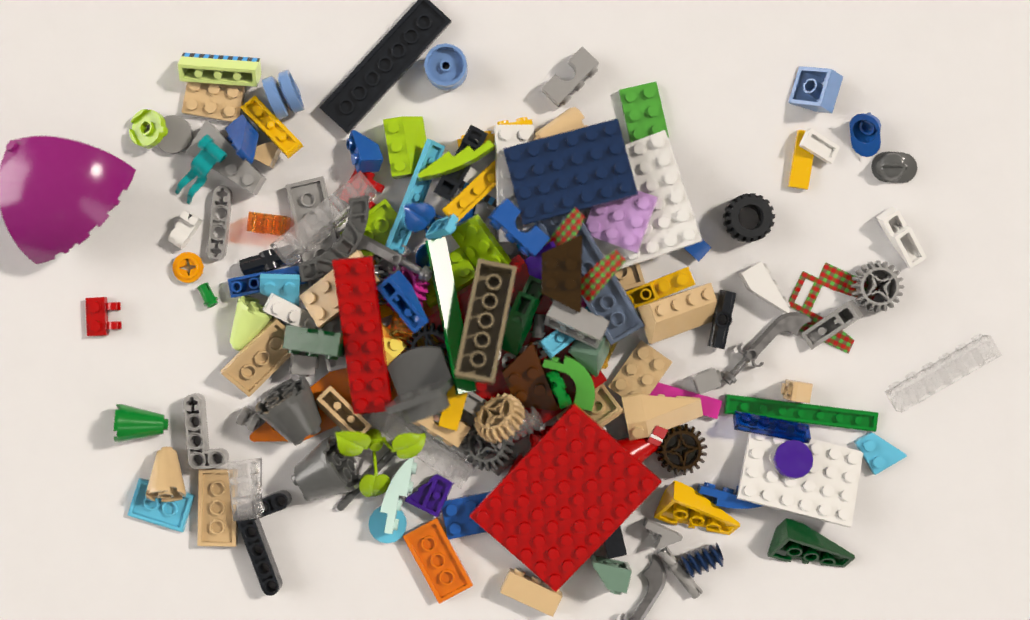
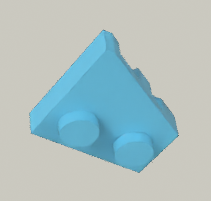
(282, 285)

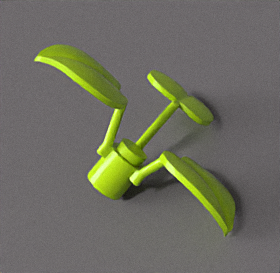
(352, 444)

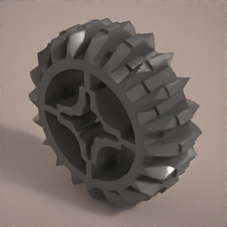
(483, 451)

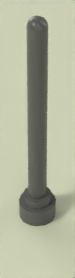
(380, 464)

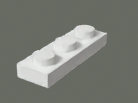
(288, 312)

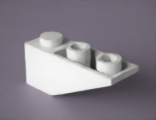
(759, 282)

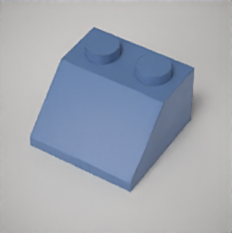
(816, 89)

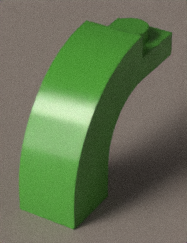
(585, 389)

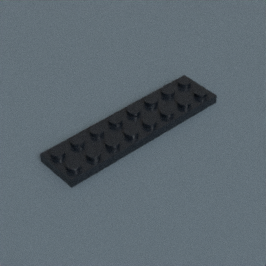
(385, 64)

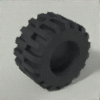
(764, 212)

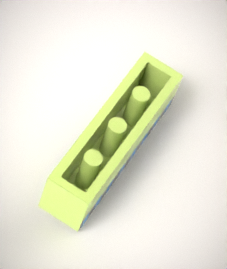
(219, 69)

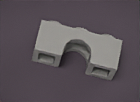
(583, 65)

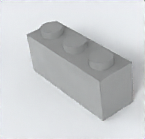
(578, 325)

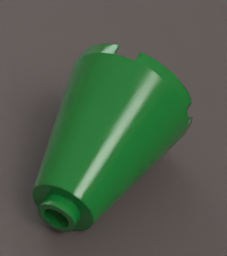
(137, 423)

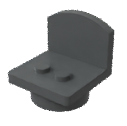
(421, 383)

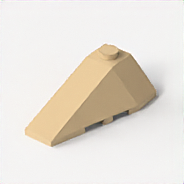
(647, 411)

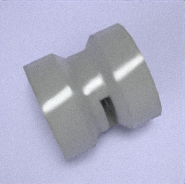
(248, 419)

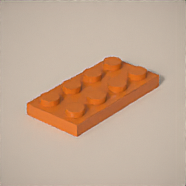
(438, 560)

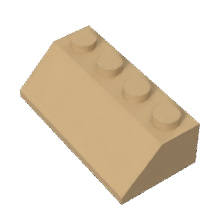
(678, 312)

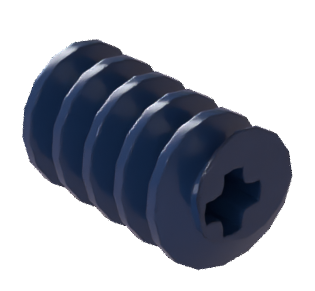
(703, 560)

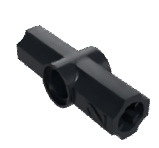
(265, 261)
(724, 306)

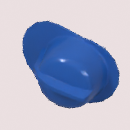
(865, 134)

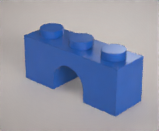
(504, 218)

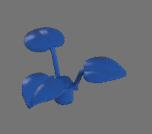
(419, 217)

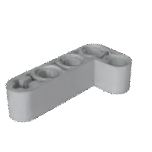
(202, 431)

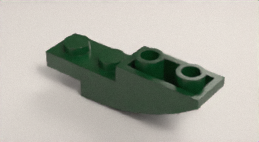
(521, 316)

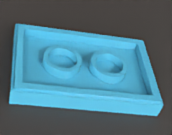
(166, 514)

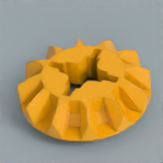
(181, 261)

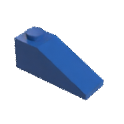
(404, 300)

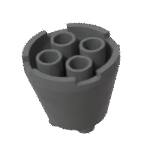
(291, 410)
(326, 472)

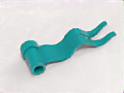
(201, 165)

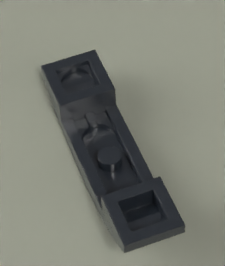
(450, 183)

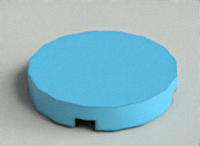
(378, 522)

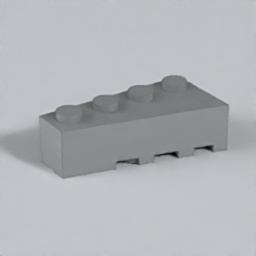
(232, 166)

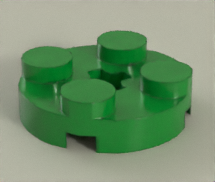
(558, 388)

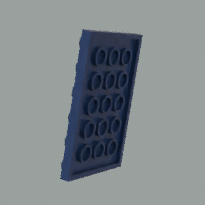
(570, 171)

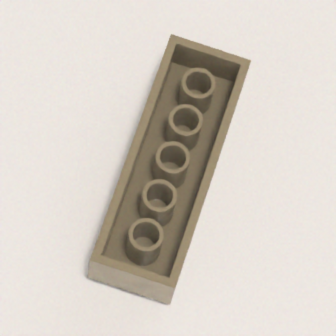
(485, 322)

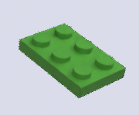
(642, 111)

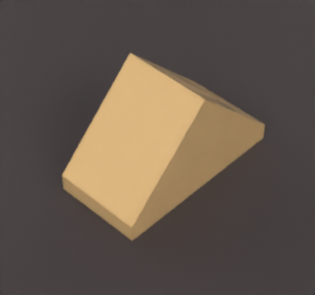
(267, 153)

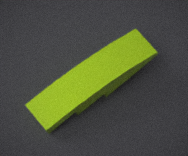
(448, 164)

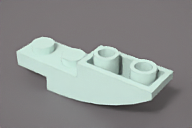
(399, 486)

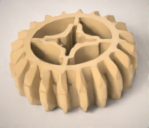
(499, 418)

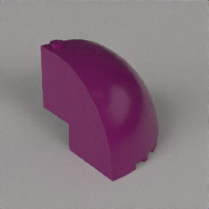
(57, 192)

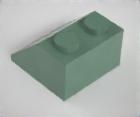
(613, 573)

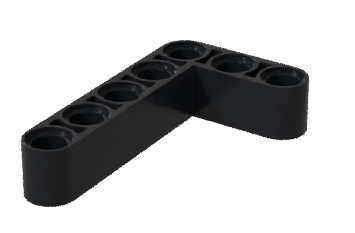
(260, 539)

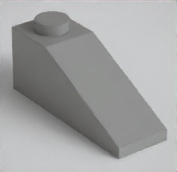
(832, 324)

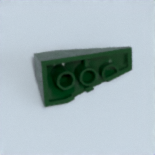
(802, 543)

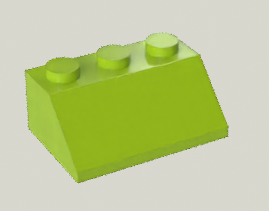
(404, 143)

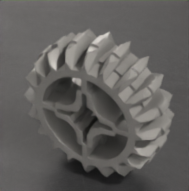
(891, 277)

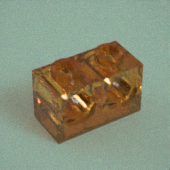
(268, 223)

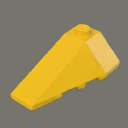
(687, 506)

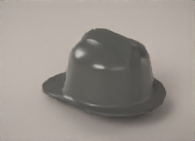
(894, 167)

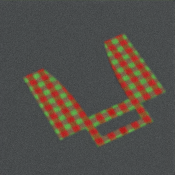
(599, 274)
(836, 280)

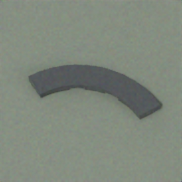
(344, 246)

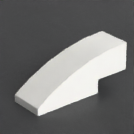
(901, 236)

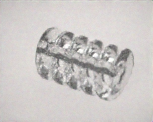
(531, 422)

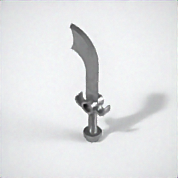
(394, 257)
(787, 322)
(656, 581)

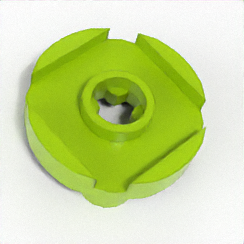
(156, 132)

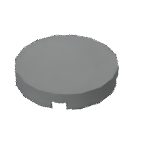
(178, 136)

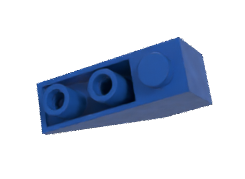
(243, 138)

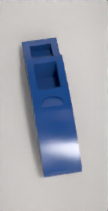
(250, 283)
(725, 497)

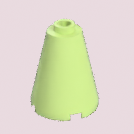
(248, 321)

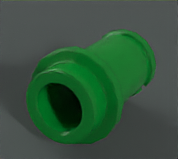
(207, 295)

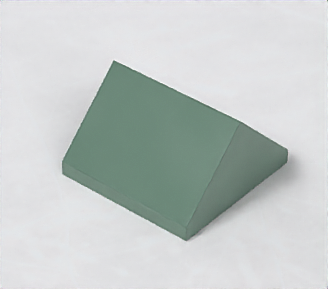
(589, 356)

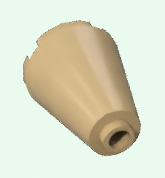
(567, 121)
(166, 477)

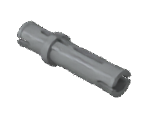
(675, 566)

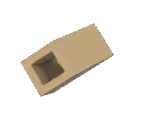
(796, 391)

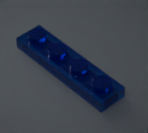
(771, 427)

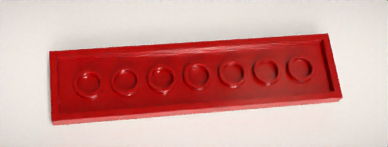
(362, 334)

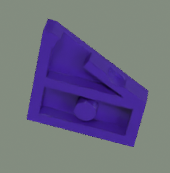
(431, 495)

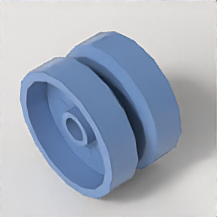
(448, 78)
(284, 94)

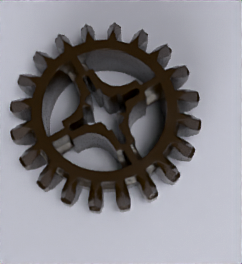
(689, 448)

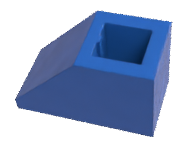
(364, 153)

